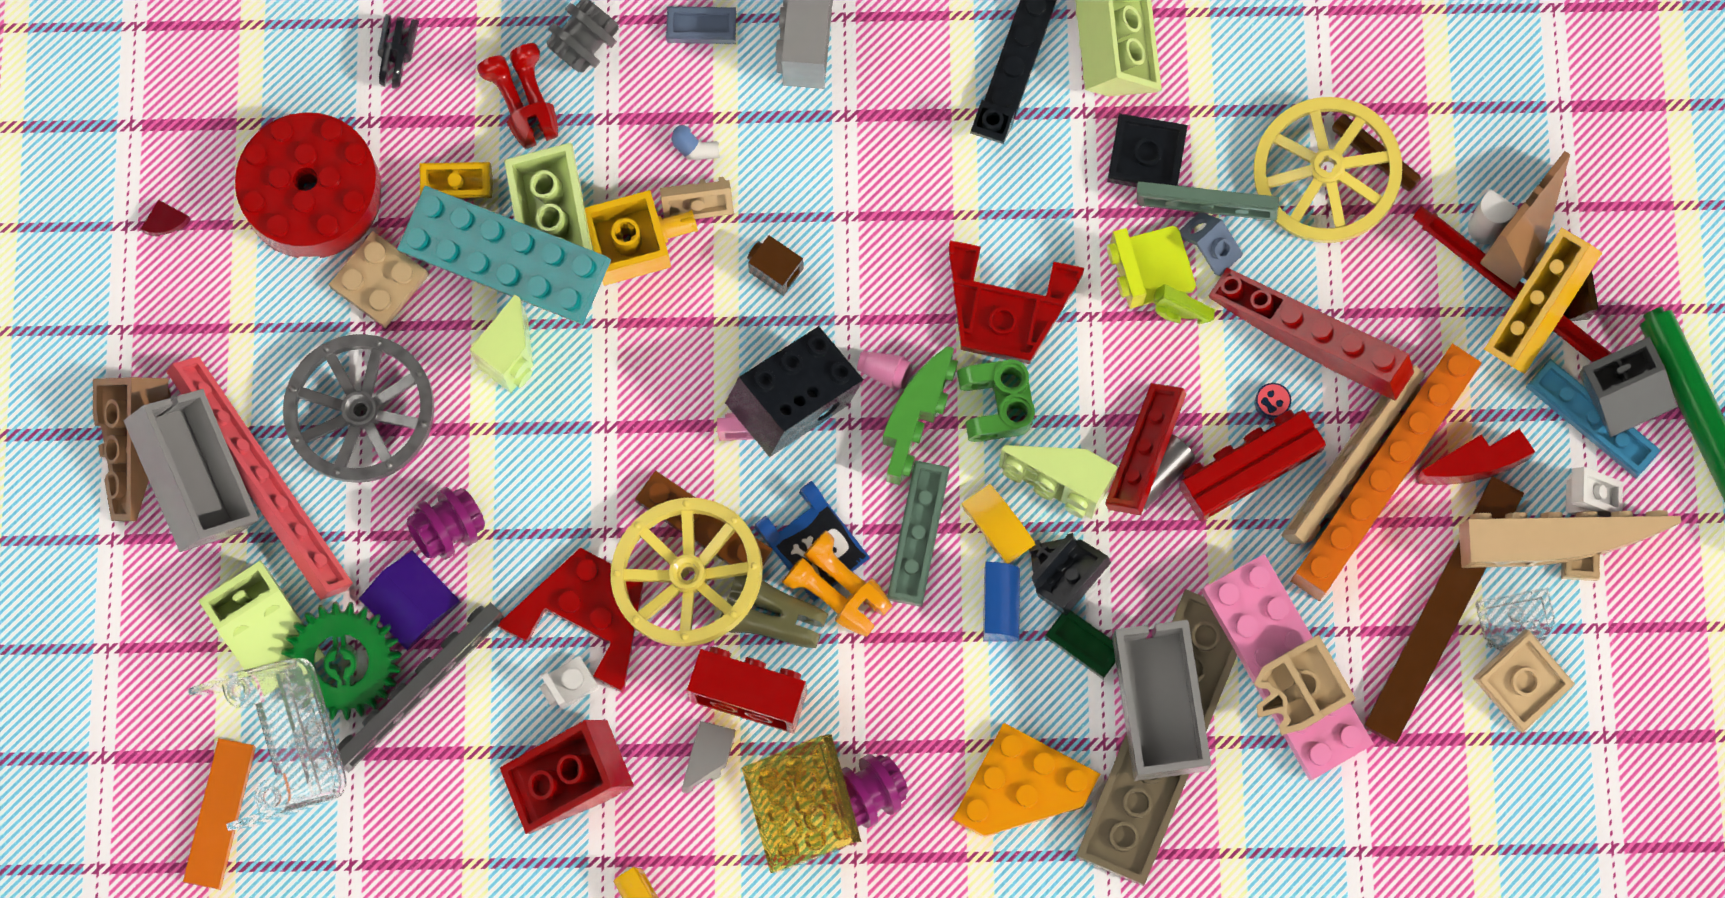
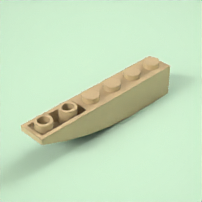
(1551, 538)

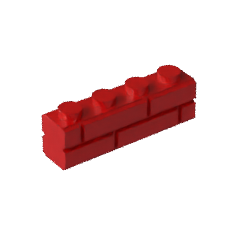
(1252, 464)

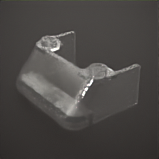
(296, 736)

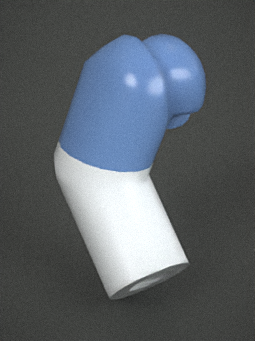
(691, 147)

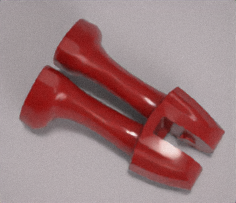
(523, 61)

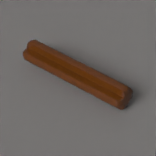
(1366, 144)

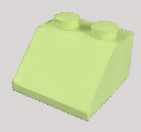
(505, 347)

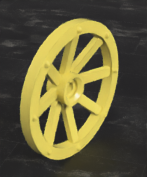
(1321, 177)
(681, 567)

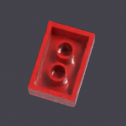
(747, 689)

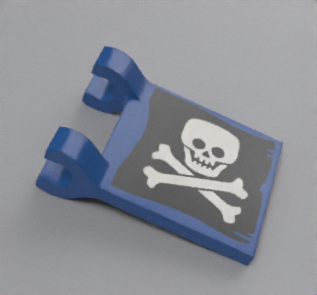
(800, 534)

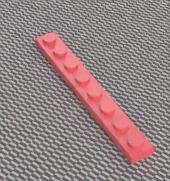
(266, 485)

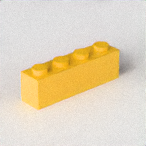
(1543, 300)

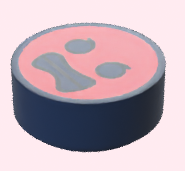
(1272, 400)

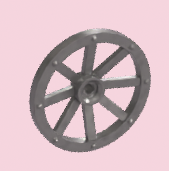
(354, 401)

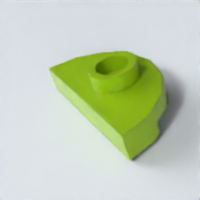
(1177, 304)

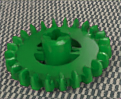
(357, 625)

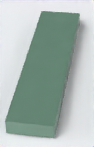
(1207, 201)
(918, 533)

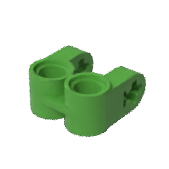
(1019, 397)

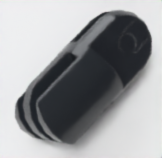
(394, 50)

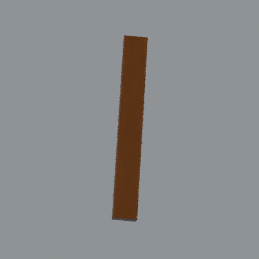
(1434, 626)

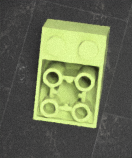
(1067, 474)
(253, 617)

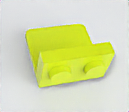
(1148, 263)

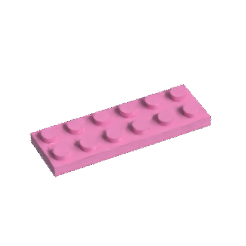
(1263, 627)

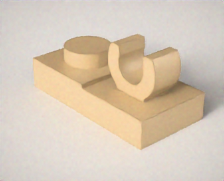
(704, 199)

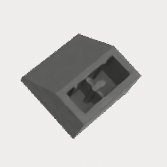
(1629, 387)

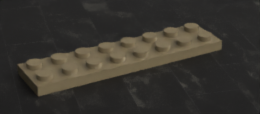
(1136, 814)

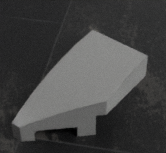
(708, 754)

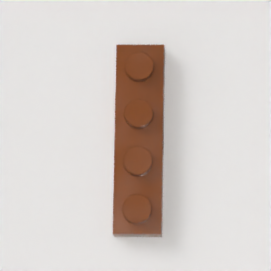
(661, 489)

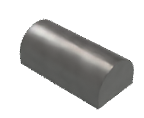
(1174, 462)

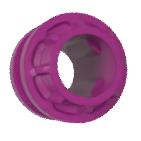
(445, 523)
(875, 788)

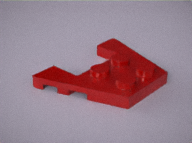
(1002, 319)
(584, 597)

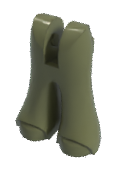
(782, 626)

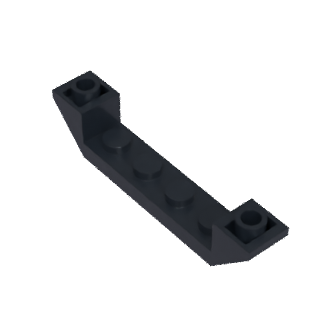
(1013, 70)

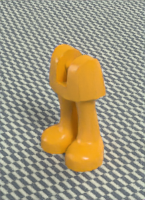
(848, 615)

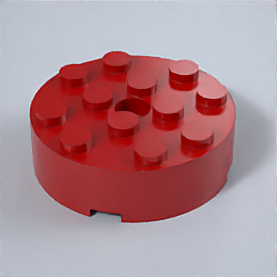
(307, 151)

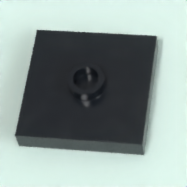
(1146, 151)

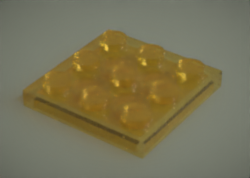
(801, 804)

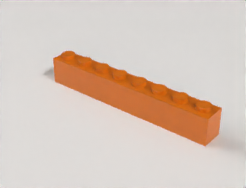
(1385, 472)

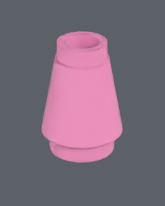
(885, 368)

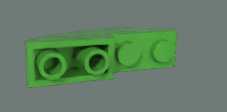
(919, 401)

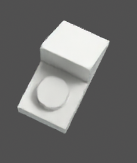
(1593, 492)

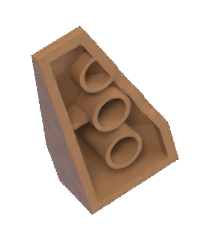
(1524, 237)
(112, 403)

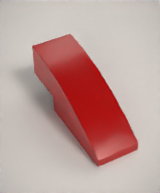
(1478, 460)

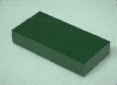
(1083, 643)

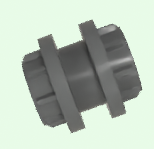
(582, 35)

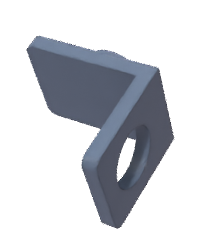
(1213, 242)

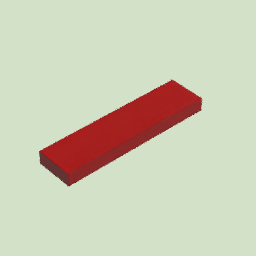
(1145, 449)

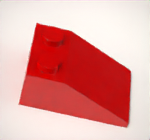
(566, 775)

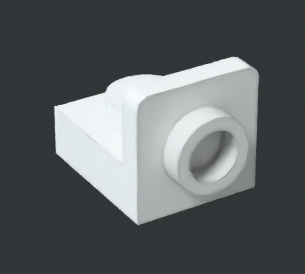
(568, 683)

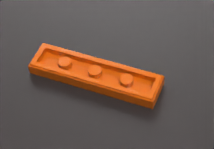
(219, 806)

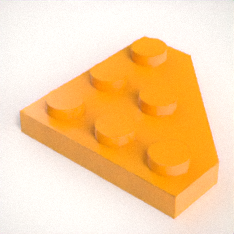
(1022, 785)

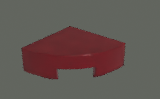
(164, 220)

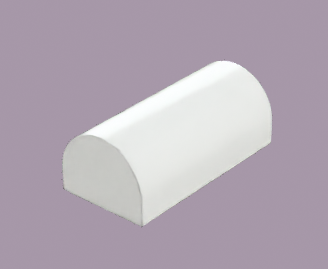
(1490, 218)

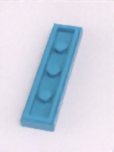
(1575, 406)

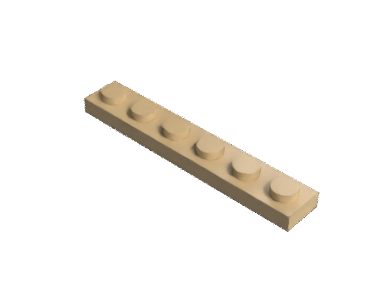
(1346, 466)

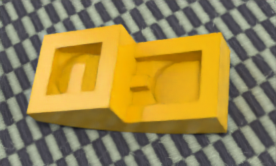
(998, 524)

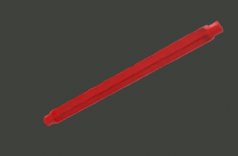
(1473, 256)

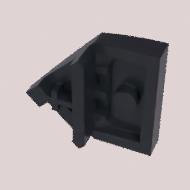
(1065, 570)

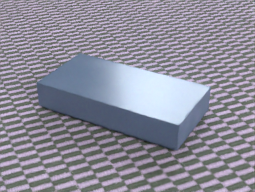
(701, 25)

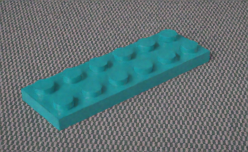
(504, 254)

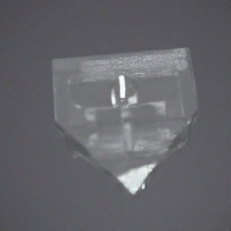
(1508, 615)

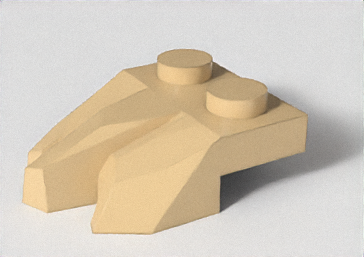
(1302, 686)

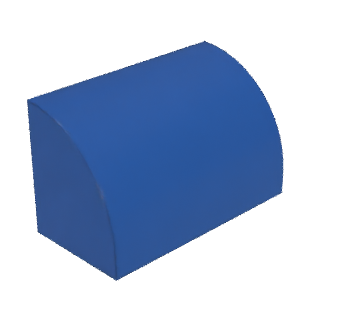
(1001, 602)

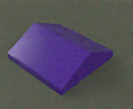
(409, 599)

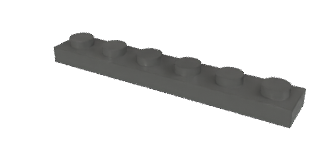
(429, 675)

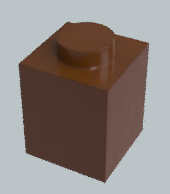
(775, 264)

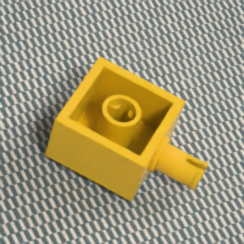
(648, 232)

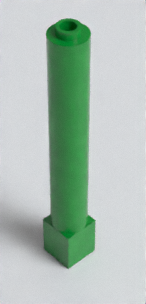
(1689, 390)

